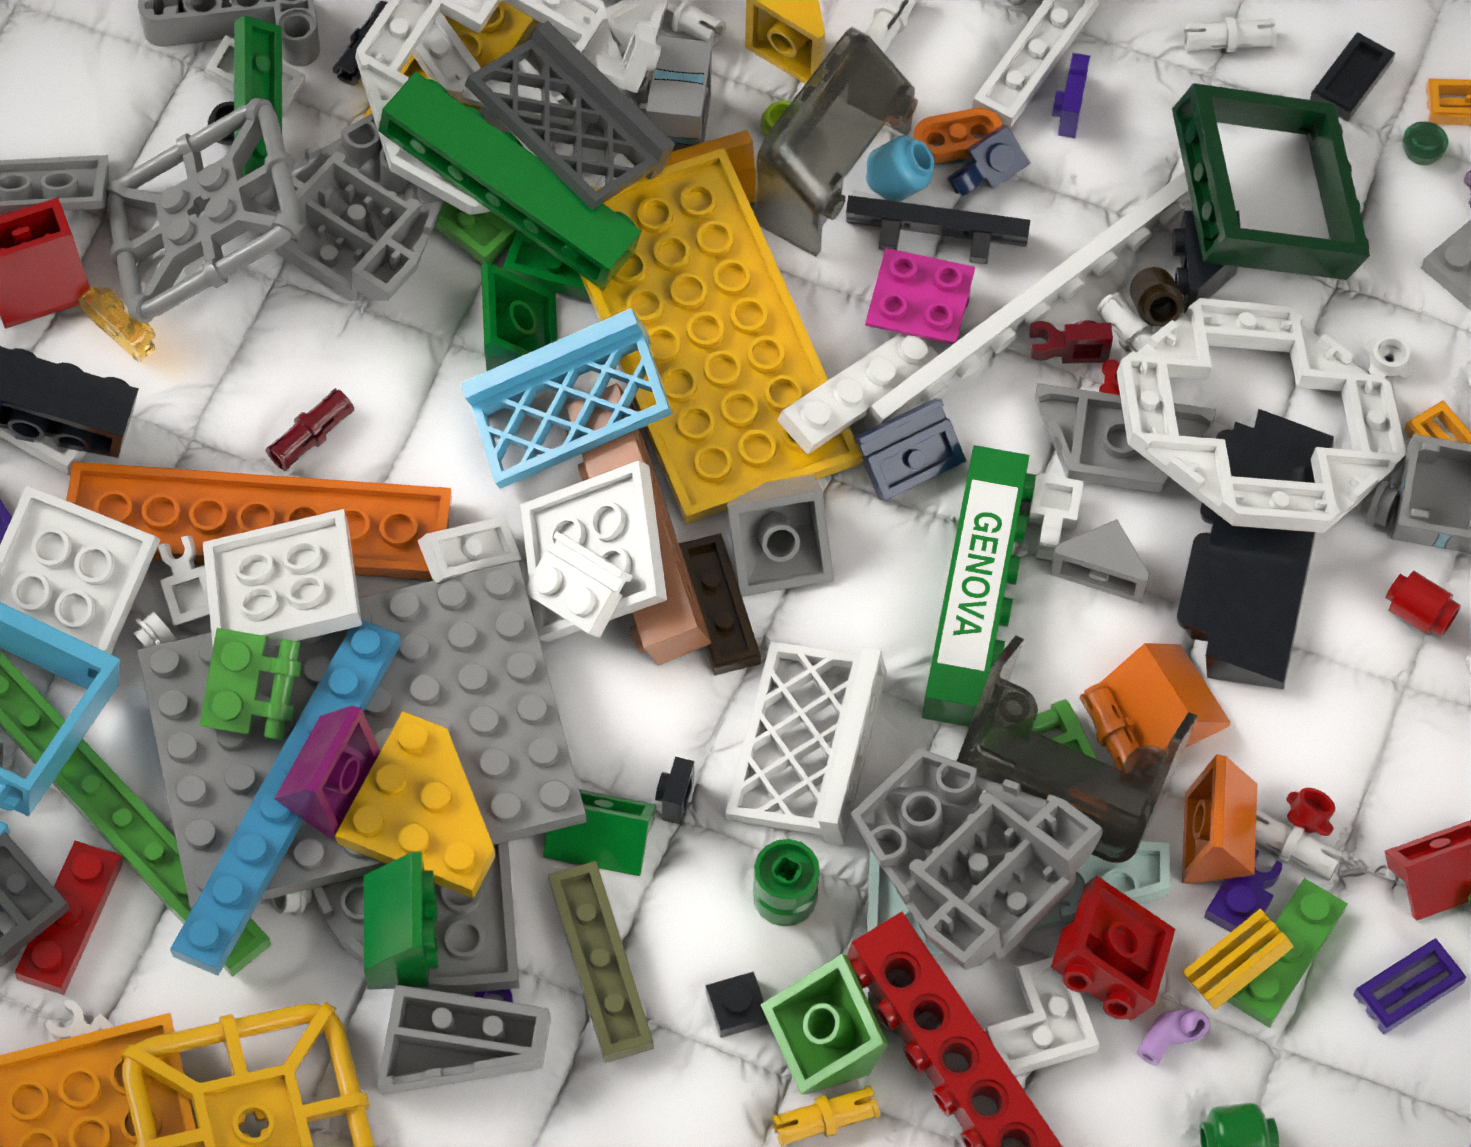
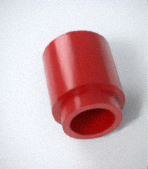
(1422, 603)

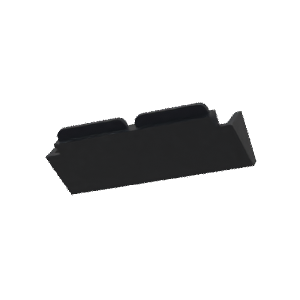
(1250, 581)

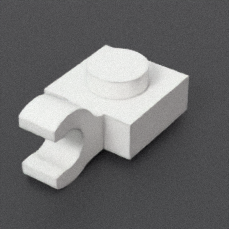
(1054, 506)

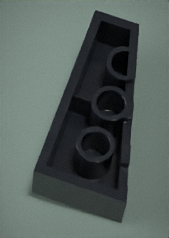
(63, 403)

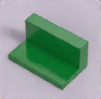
(611, 836)

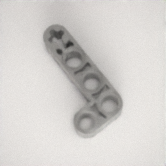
(198, 21)

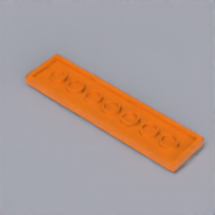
(211, 505)

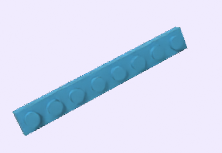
(268, 825)

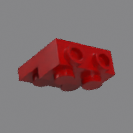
(1114, 951)

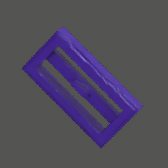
(1377, 1008)

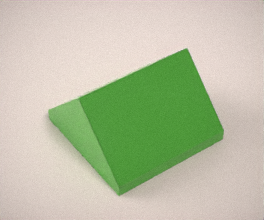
(826, 1027)

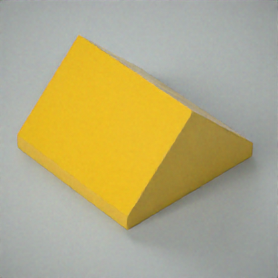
(786, 34)

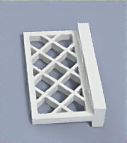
(849, 745)

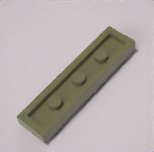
(600, 962)

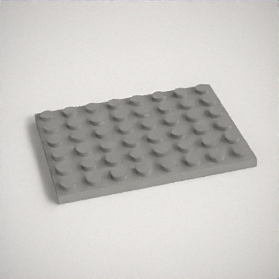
(462, 663)

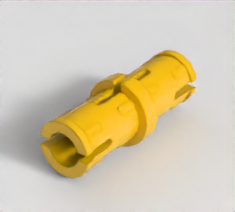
(825, 1116)

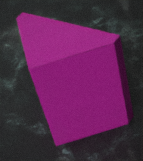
(330, 770)

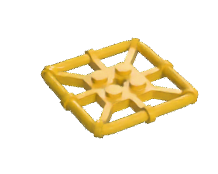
(267, 1093)

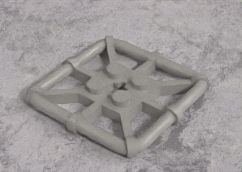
(217, 191)

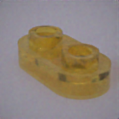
(109, 315)

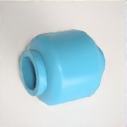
(899, 168)

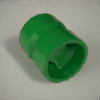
(786, 882)

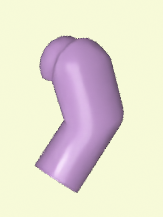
(1172, 1029)

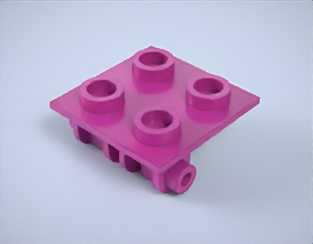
(920, 296)

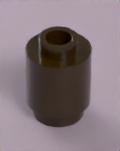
(1156, 296)

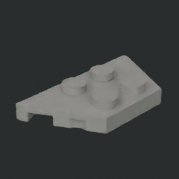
(1093, 439)

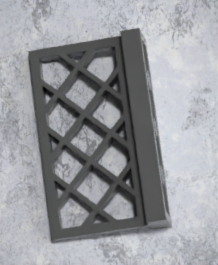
(593, 101)

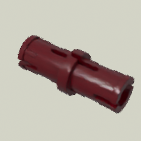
(310, 429)

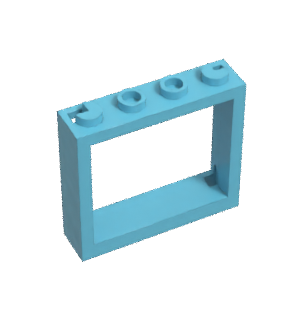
(72, 661)

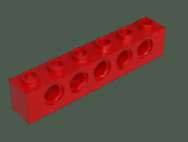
(898, 946)

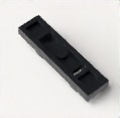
(898, 216)

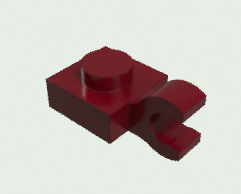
(1078, 343)

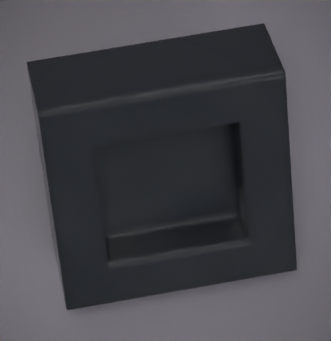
(675, 790)
(736, 1004)

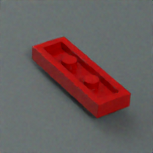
(85, 886)

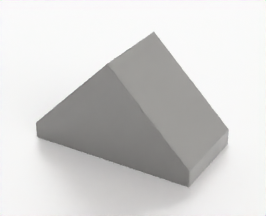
(1102, 561)

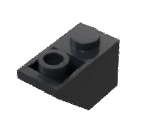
(1194, 276)

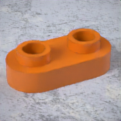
(955, 132)

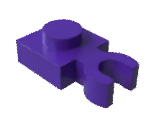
(1068, 102)
(1242, 897)

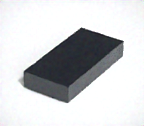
(1353, 75)

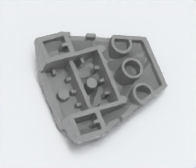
(356, 216)
(973, 853)

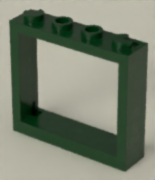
(1211, 192)

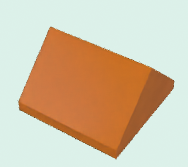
(1158, 691)
(1219, 824)

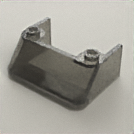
(824, 137)
(1117, 800)

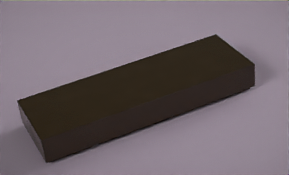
(721, 605)

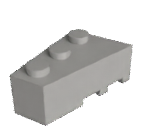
(458, 1038)

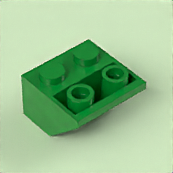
(400, 924)

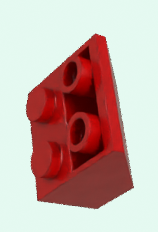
(38, 264)

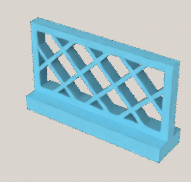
(557, 369)

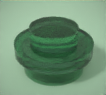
(1424, 142)

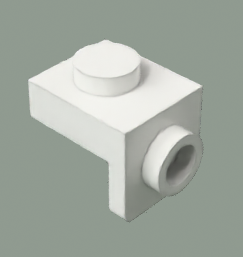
(640, 56)

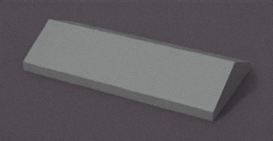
(76, 181)

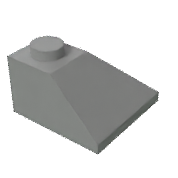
(780, 536)

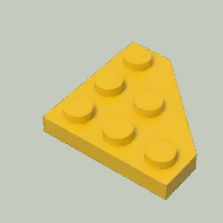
(423, 804)

